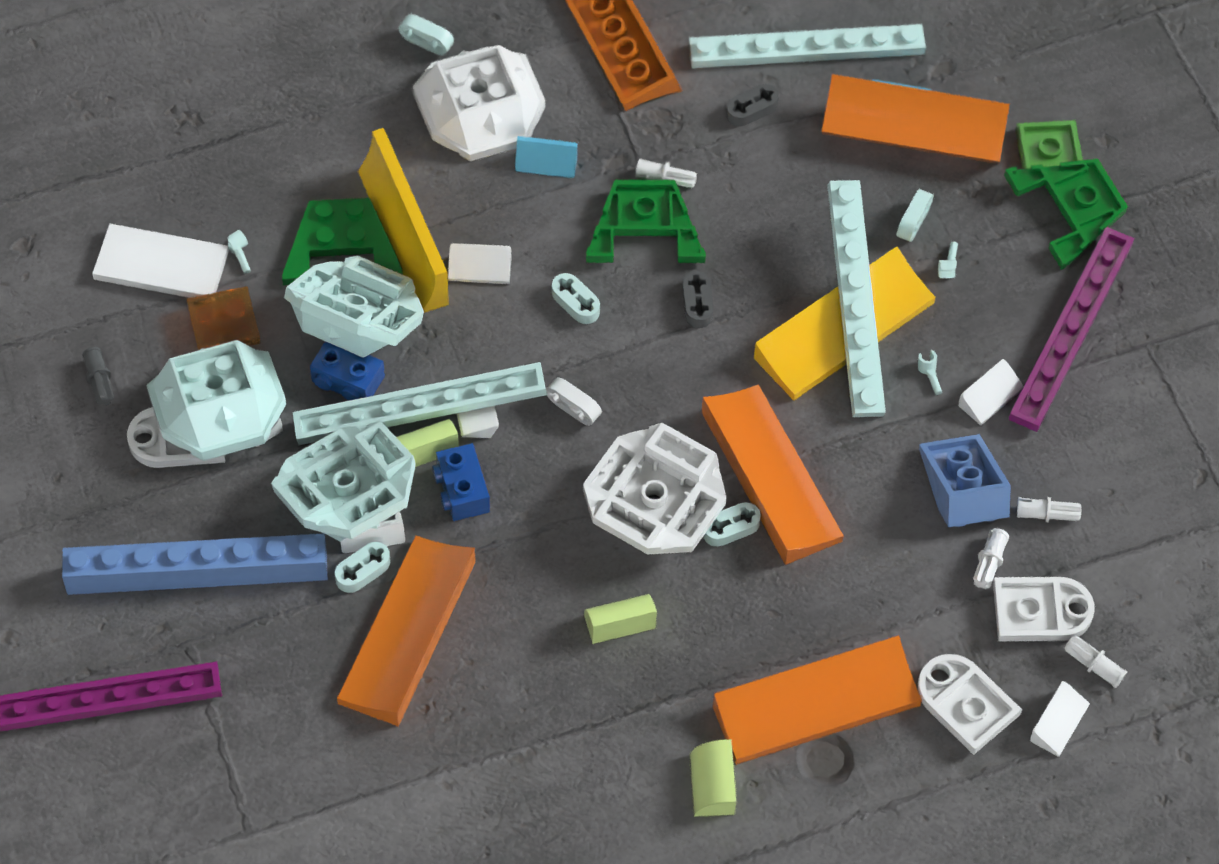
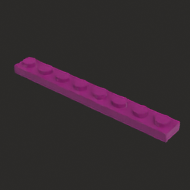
(1071, 329)
(109, 696)

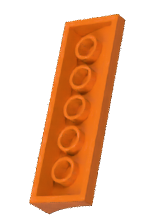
(625, 50)
(915, 118)
(771, 473)
(407, 629)
(816, 699)

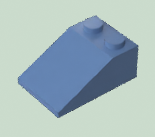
(966, 481)

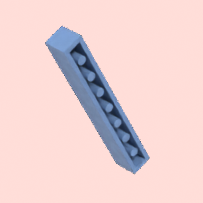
(194, 564)

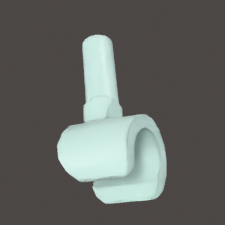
(236, 242)
(947, 267)
(929, 368)

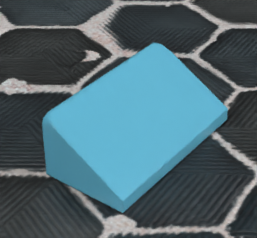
(546, 157)

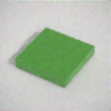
(1048, 143)

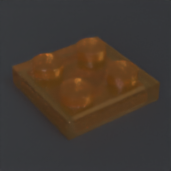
(223, 318)

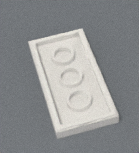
(160, 262)

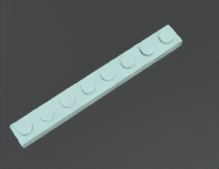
(807, 46)
(856, 299)
(422, 402)

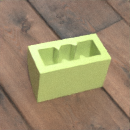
(429, 440)
(621, 618)
(713, 779)

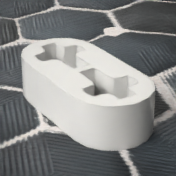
(573, 401)

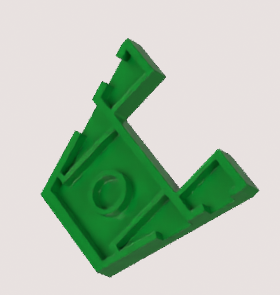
(1082, 195)
(645, 210)
(338, 229)

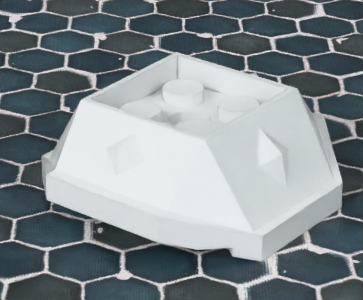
(480, 101)
(662, 465)

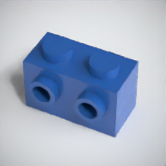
(346, 372)
(462, 482)

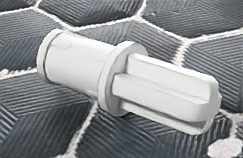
(658, 171)
(1048, 509)
(990, 558)
(1095, 661)

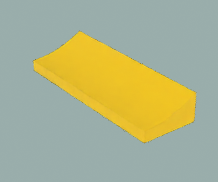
(404, 223)
(812, 342)

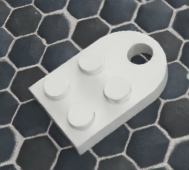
(158, 451)
(1040, 608)
(967, 701)

